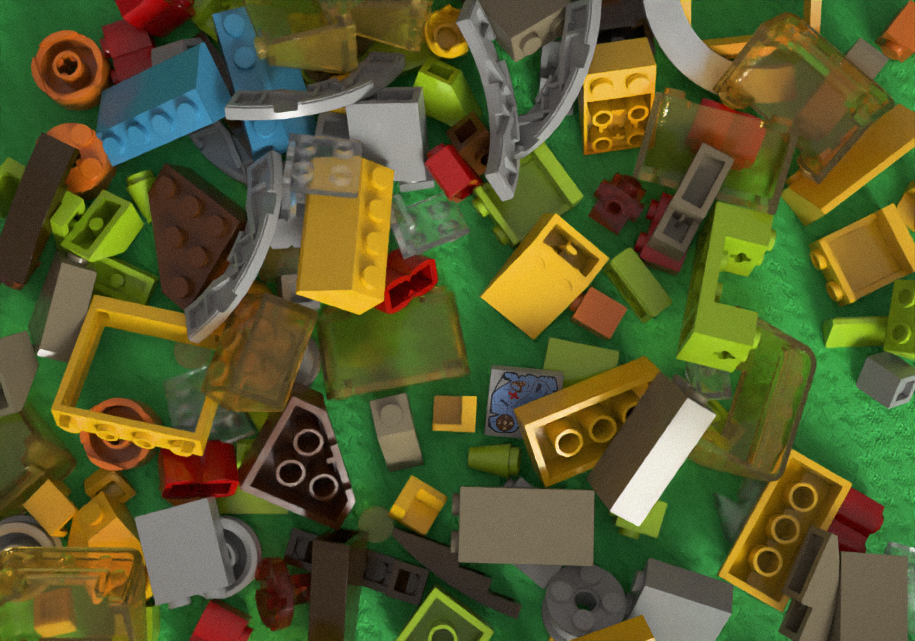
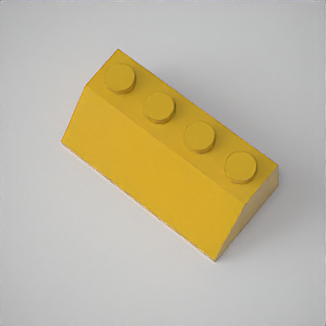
(879, 150)
(348, 243)
(778, 525)

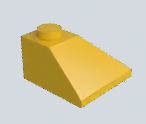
(104, 524)

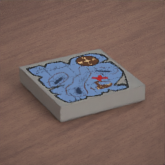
(513, 388)

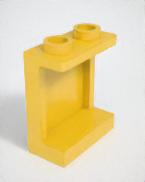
(864, 255)

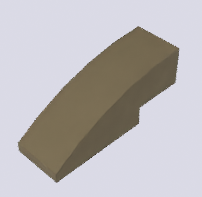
(690, 202)
(813, 588)

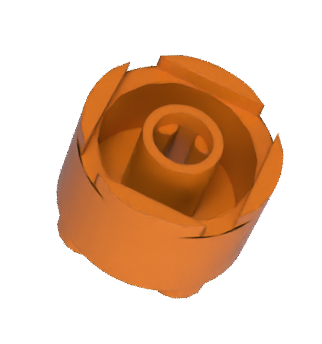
(54, 70)
(94, 169)
(120, 454)

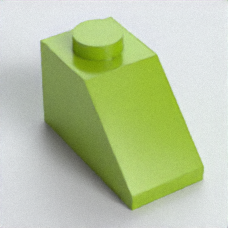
(104, 228)

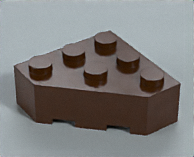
(191, 231)
(300, 461)

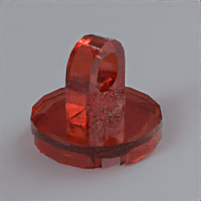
(279, 592)

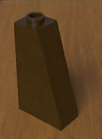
(336, 584)

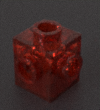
(618, 202)

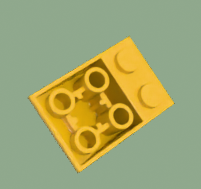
(617, 96)
(544, 275)

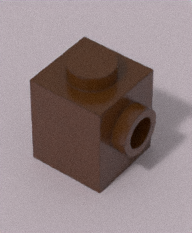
(472, 141)

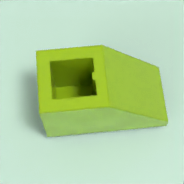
(445, 92)

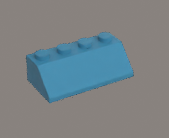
(249, 73)
(161, 104)

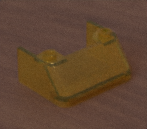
(763, 409)

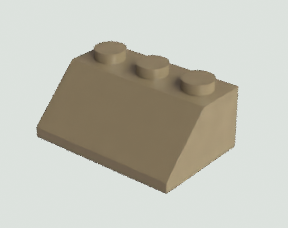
(17, 371)

